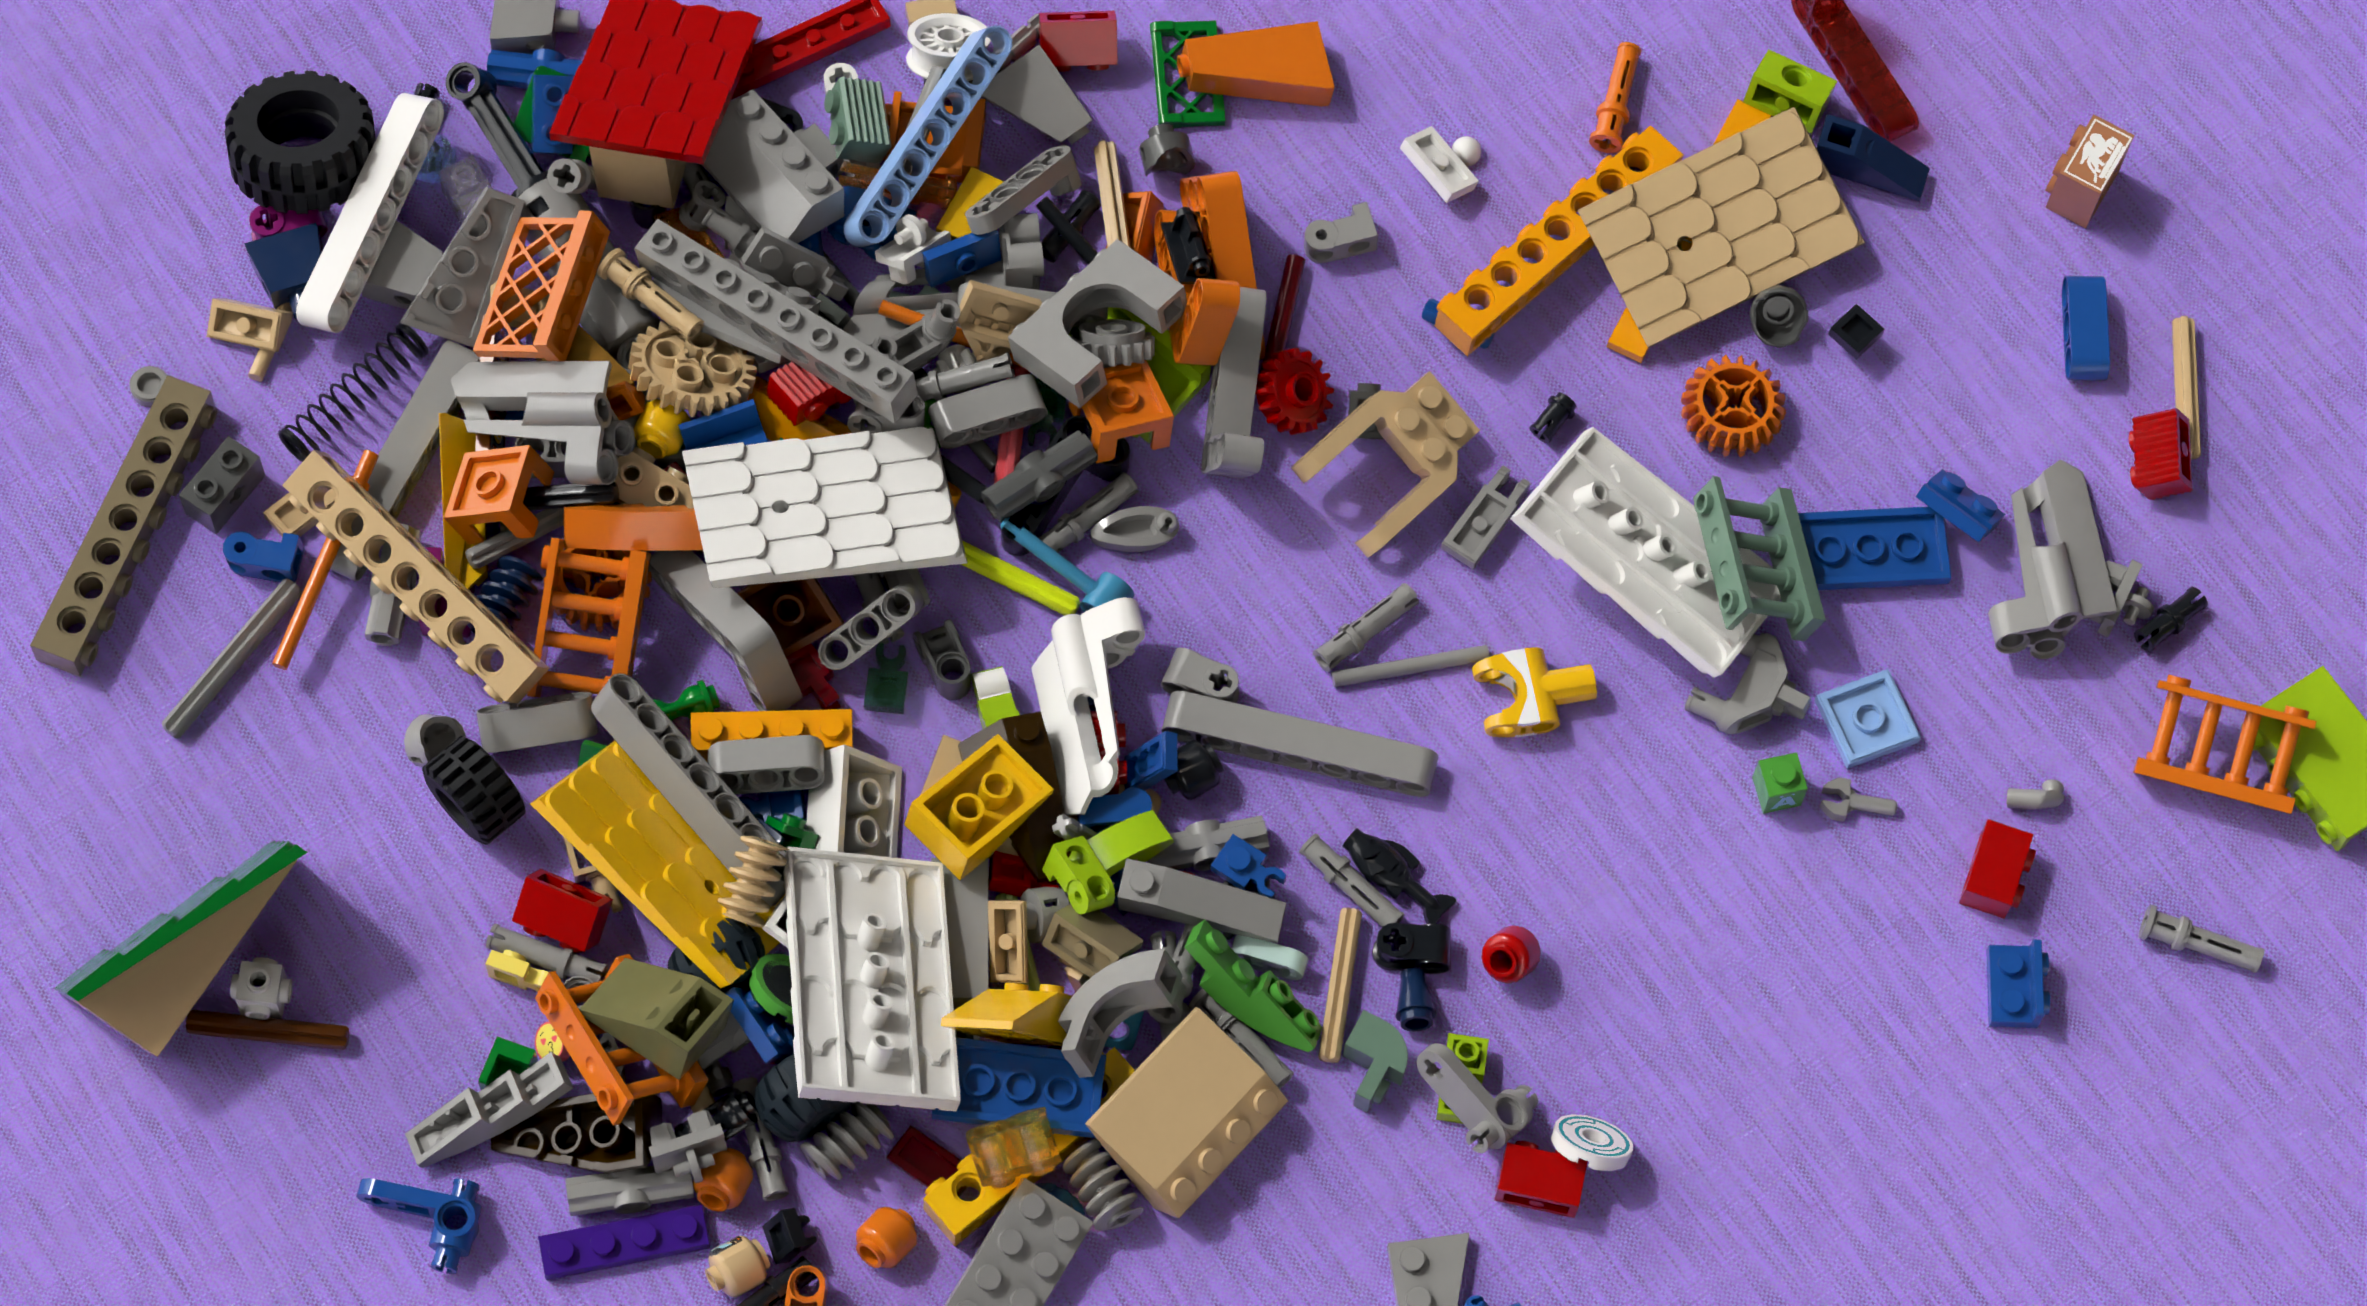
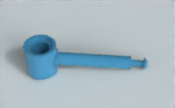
(1097, 592)

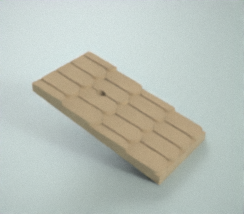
(1755, 215)

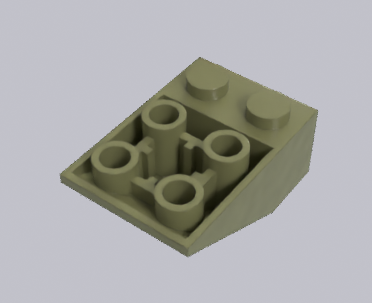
(659, 1013)

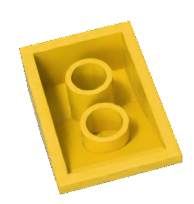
(977, 806)
(1013, 1015)

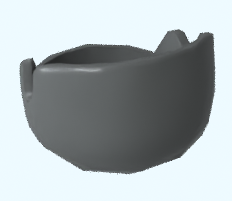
(1778, 316)

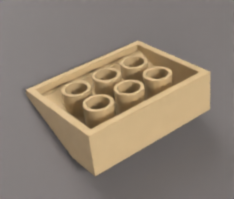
(1186, 1113)

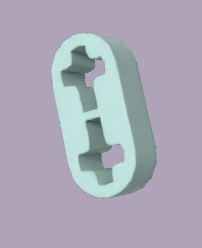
(1266, 956)

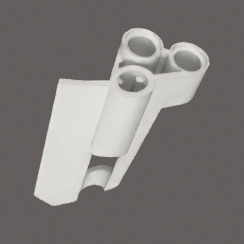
(1068, 673)

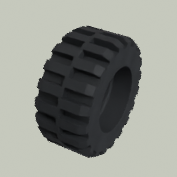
(294, 109)

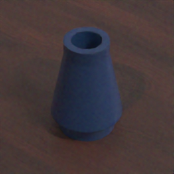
(1415, 1003)

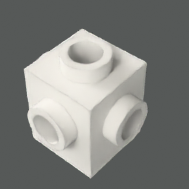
(261, 1001)

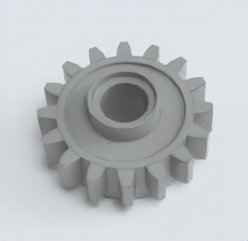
(1116, 341)

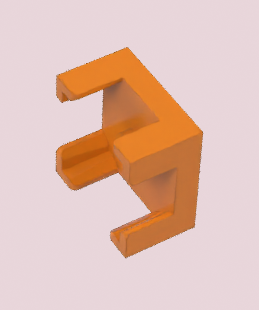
(1127, 407)
(493, 490)

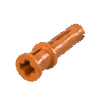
(1613, 112)

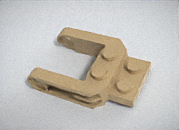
(1422, 429)

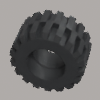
(474, 790)

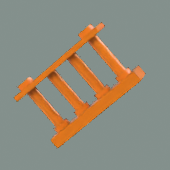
(624, 609)
(2234, 783)
(599, 1066)

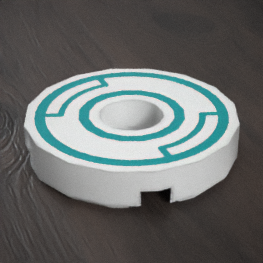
(1593, 1141)

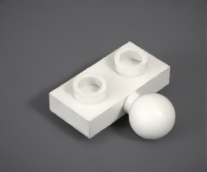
(1441, 165)

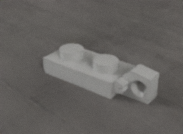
(793, 265)

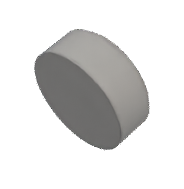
(146, 384)

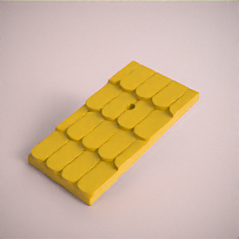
(648, 855)

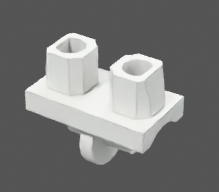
(908, 246)

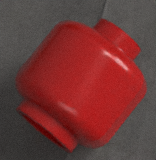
(1511, 954)

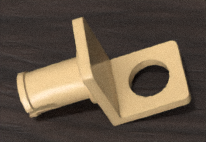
(597, 879)

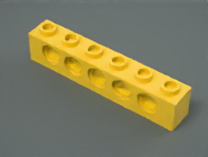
(960, 1217)

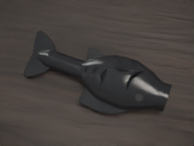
(1391, 867)

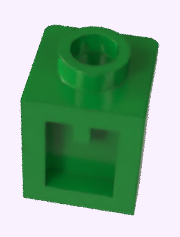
(793, 831)

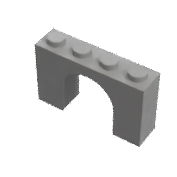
(1113, 279)

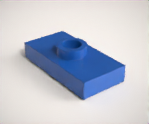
(961, 257)
(1152, 761)

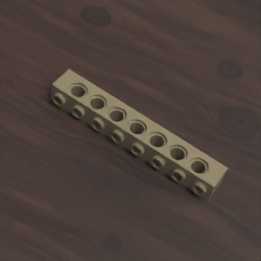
(174, 403)

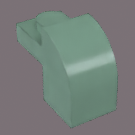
(1382, 1051)

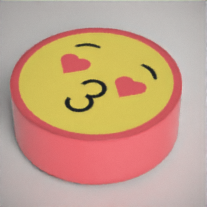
(548, 1041)

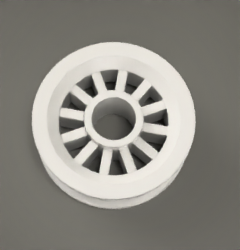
(938, 40)

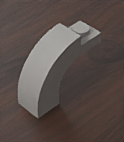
(1110, 997)

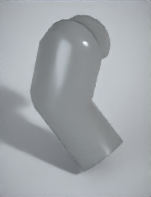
(2033, 799)

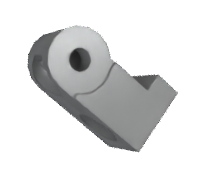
(1342, 237)

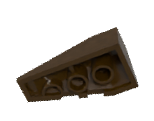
(1030, 740)
(582, 1136)

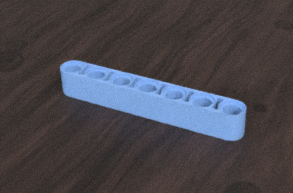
(913, 144)

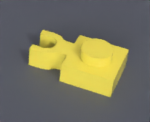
(514, 970)

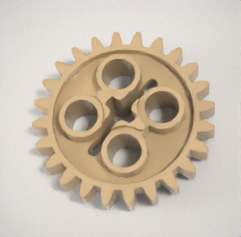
(692, 373)

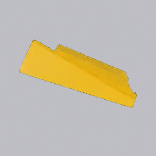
(455, 442)

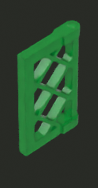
(1196, 118)

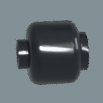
(1196, 770)

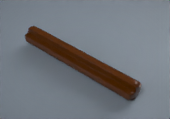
(267, 1030)

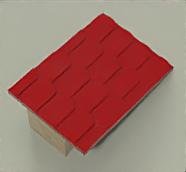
(654, 93)

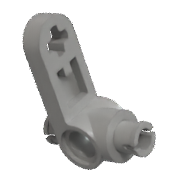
(1488, 1118)

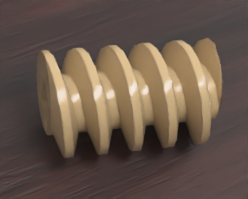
(753, 880)

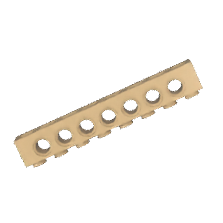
(520, 665)

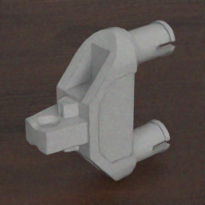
(922, 340)
(1759, 695)

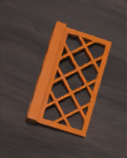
(567, 289)

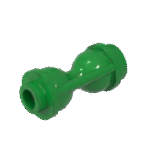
(692, 700)

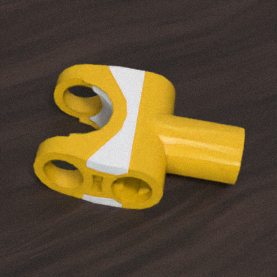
(1534, 691)

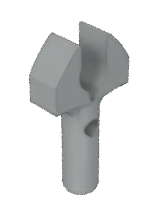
(1853, 801)

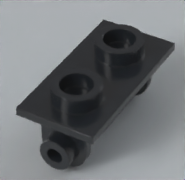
(1187, 247)

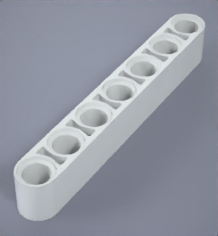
(370, 213)

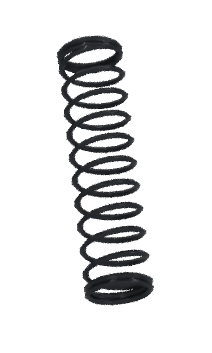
(297, 447)

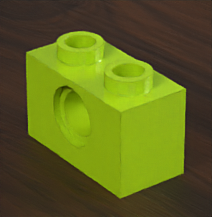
(1787, 84)

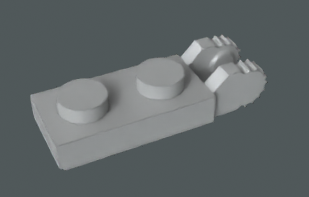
(1484, 519)

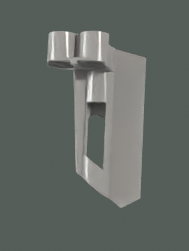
(1019, 267)
(560, 405)
(2061, 579)

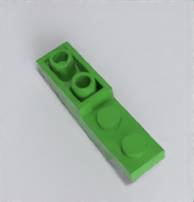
(1257, 1001)

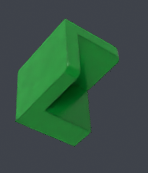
(506, 1056)

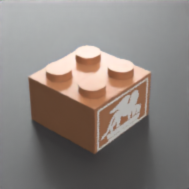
(2087, 170)

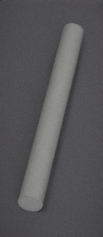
(1409, 666)

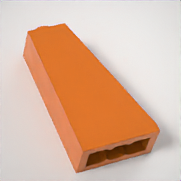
(1261, 64)

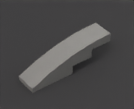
(485, 1114)

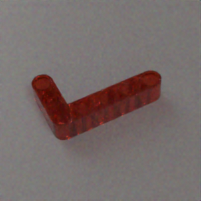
(1857, 67)

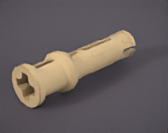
(638, 284)

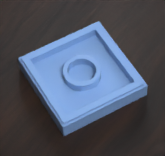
(1867, 718)

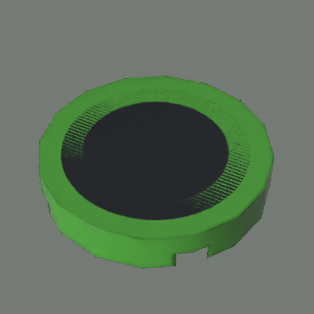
(772, 985)

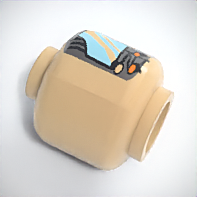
(737, 1266)

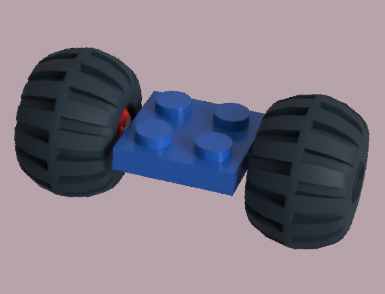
(777, 1091)

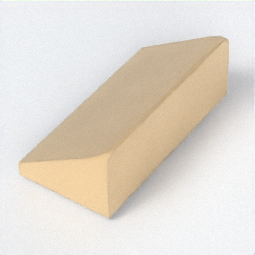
(248, 324)
(1008, 941)

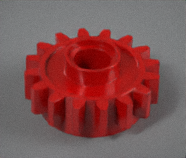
(1293, 391)

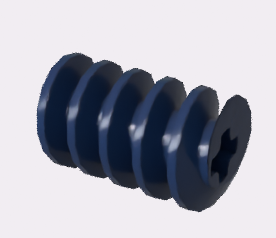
(507, 589)

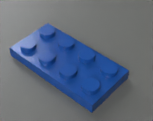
(1876, 548)
(1015, 1078)

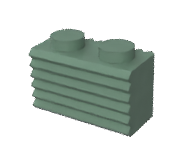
(858, 120)

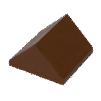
(794, 611)

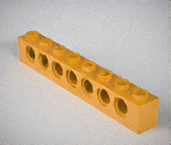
(1471, 327)

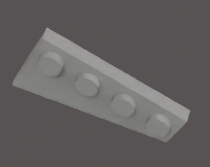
(460, 283)

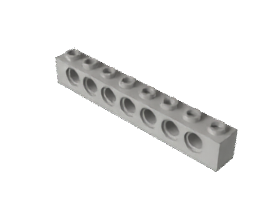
(776, 321)

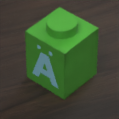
(1779, 783)

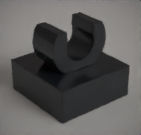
(1856, 331)
(786, 1235)

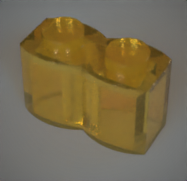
(1013, 1148)

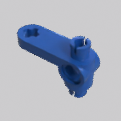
(447, 1243)

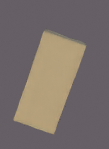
(917, 9)

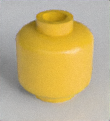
(658, 429)

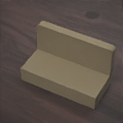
(1089, 939)

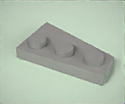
(1428, 1270)

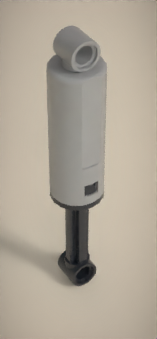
(607, 314)

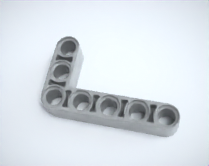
(1227, 439)
(732, 625)

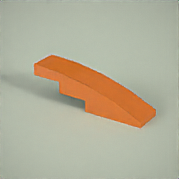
(631, 528)

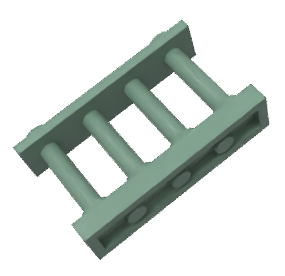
(1787, 550)

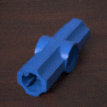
(516, 69)

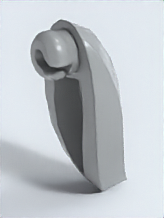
(1135, 529)

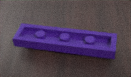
(623, 1242)

